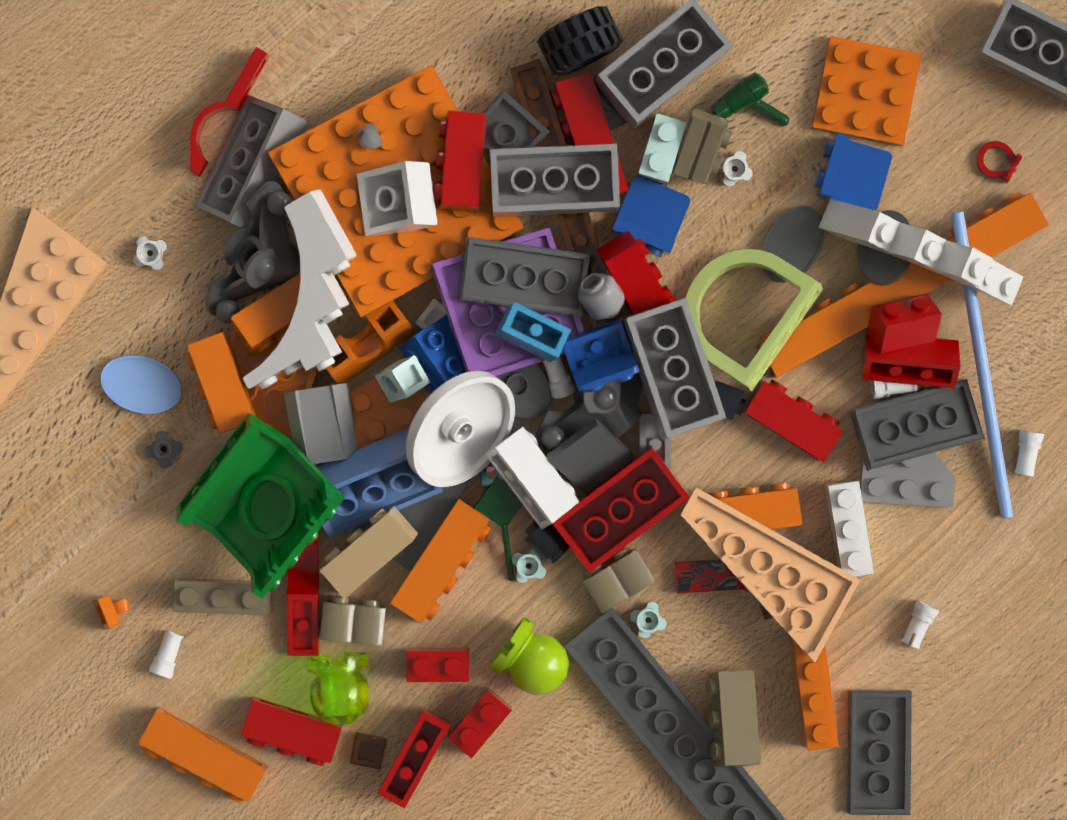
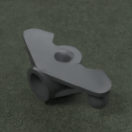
(255, 254)
(611, 405)

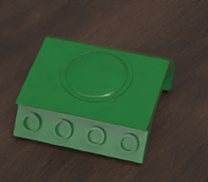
(261, 501)

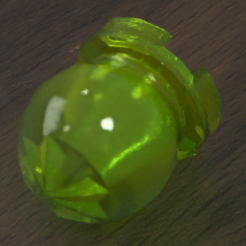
(339, 689)

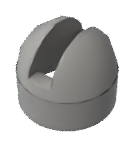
(369, 137)

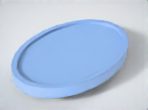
(141, 384)

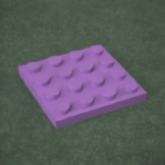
(477, 322)

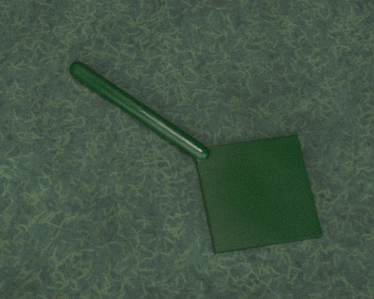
(500, 506)

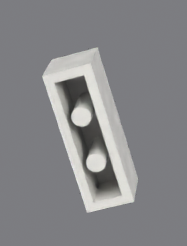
(532, 477)
(849, 527)

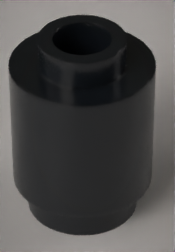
(546, 541)

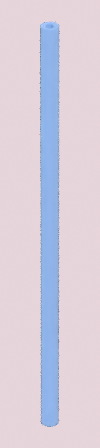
(984, 380)

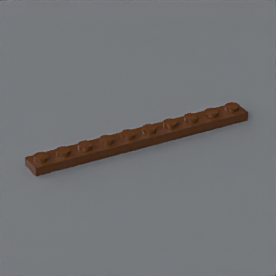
(576, 227)

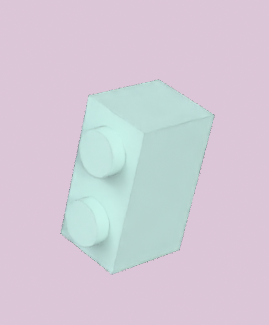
(661, 149)

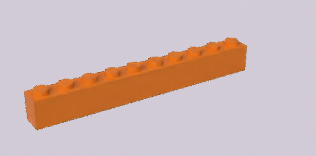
(852, 312)

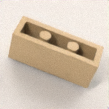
(367, 550)

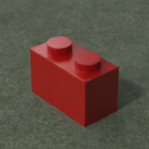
(903, 323)
(438, 665)
(479, 722)

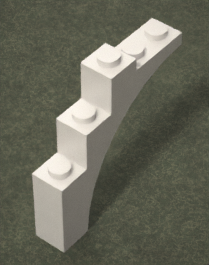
(921, 248)
(322, 252)

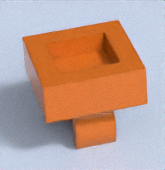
(109, 611)

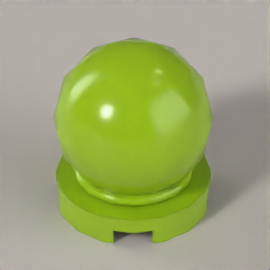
(533, 660)

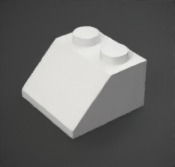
(397, 198)

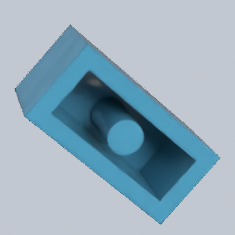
(532, 332)

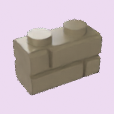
(701, 145)

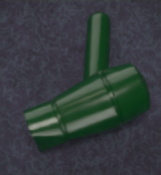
(747, 94)

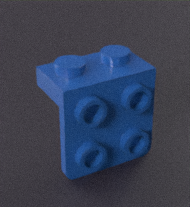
(853, 172)
(652, 214)
(436, 353)
(600, 357)

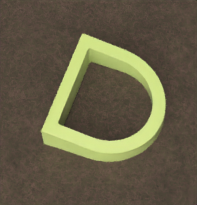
(808, 294)

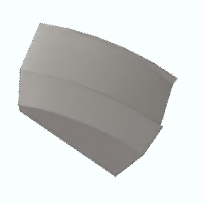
(322, 422)

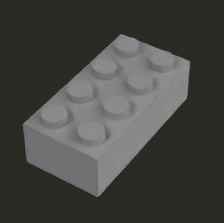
(1028, 47)
(663, 63)
(554, 180)
(673, 369)

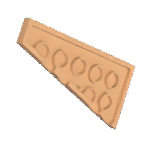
(41, 292)
(786, 579)

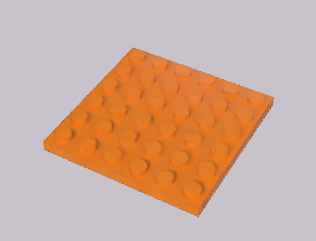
(331, 159)

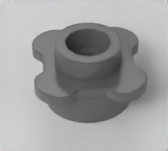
(164, 458)

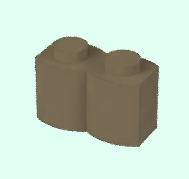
(618, 579)
(353, 621)

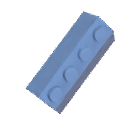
(374, 480)

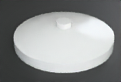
(459, 427)

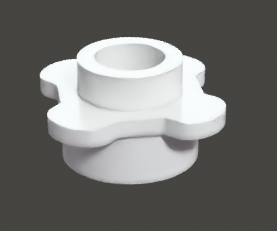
(742, 173)
(141, 257)

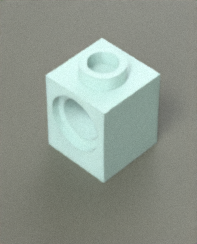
(402, 379)

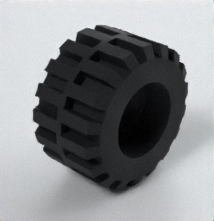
(580, 40)

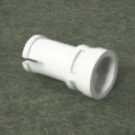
(559, 381)
(885, 389)
(1027, 456)
(922, 617)
(163, 663)

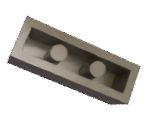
(218, 597)
(733, 718)

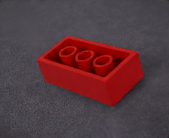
(621, 509)

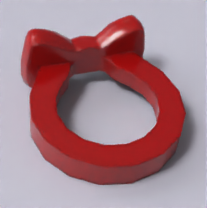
(1005, 175)

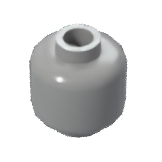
(600, 296)

